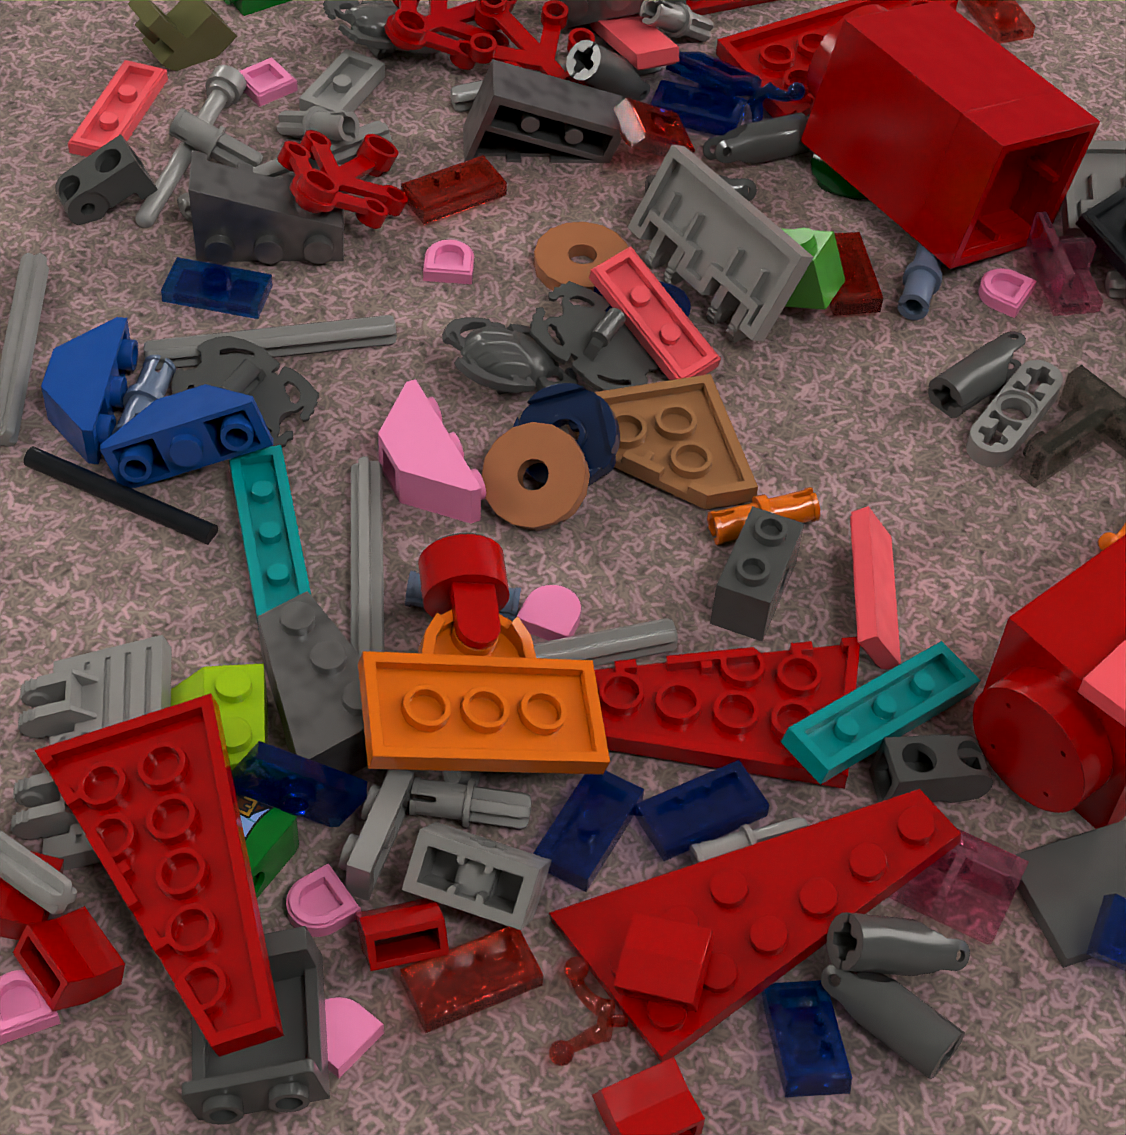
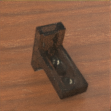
(1093, 416)

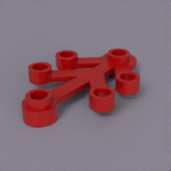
(414, 31)
(530, 53)
(319, 189)

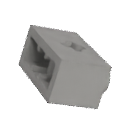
(476, 875)

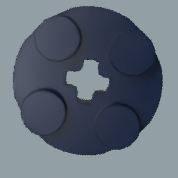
(584, 413)

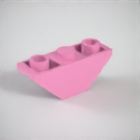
(426, 461)

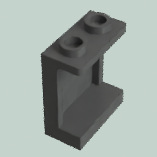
(279, 1072)

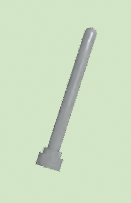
(222, 89)

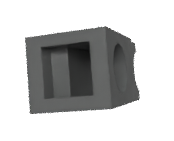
(103, 182)
(939, 765)

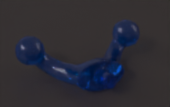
(795, 92)

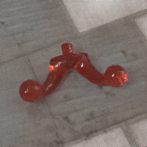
(563, 1051)

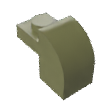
(183, 36)

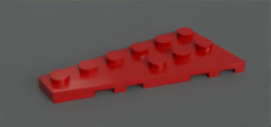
(786, 47)
(725, 705)
(173, 841)
(763, 905)

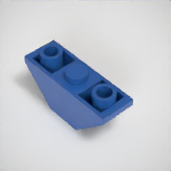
(88, 383)
(185, 435)

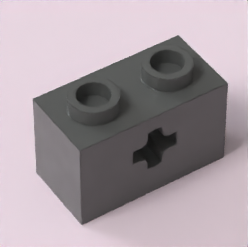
(756, 573)

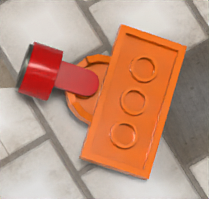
(475, 685)

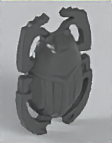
(367, 24)
(594, 339)
(503, 357)
(251, 377)

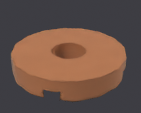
(569, 240)
(512, 456)

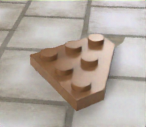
(681, 441)

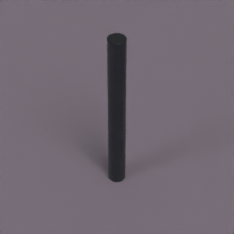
(120, 495)

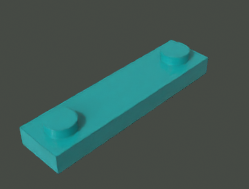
(268, 528)
(879, 709)

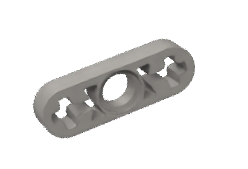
(1014, 396)

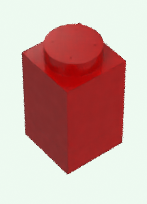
(943, 128)
(1030, 717)

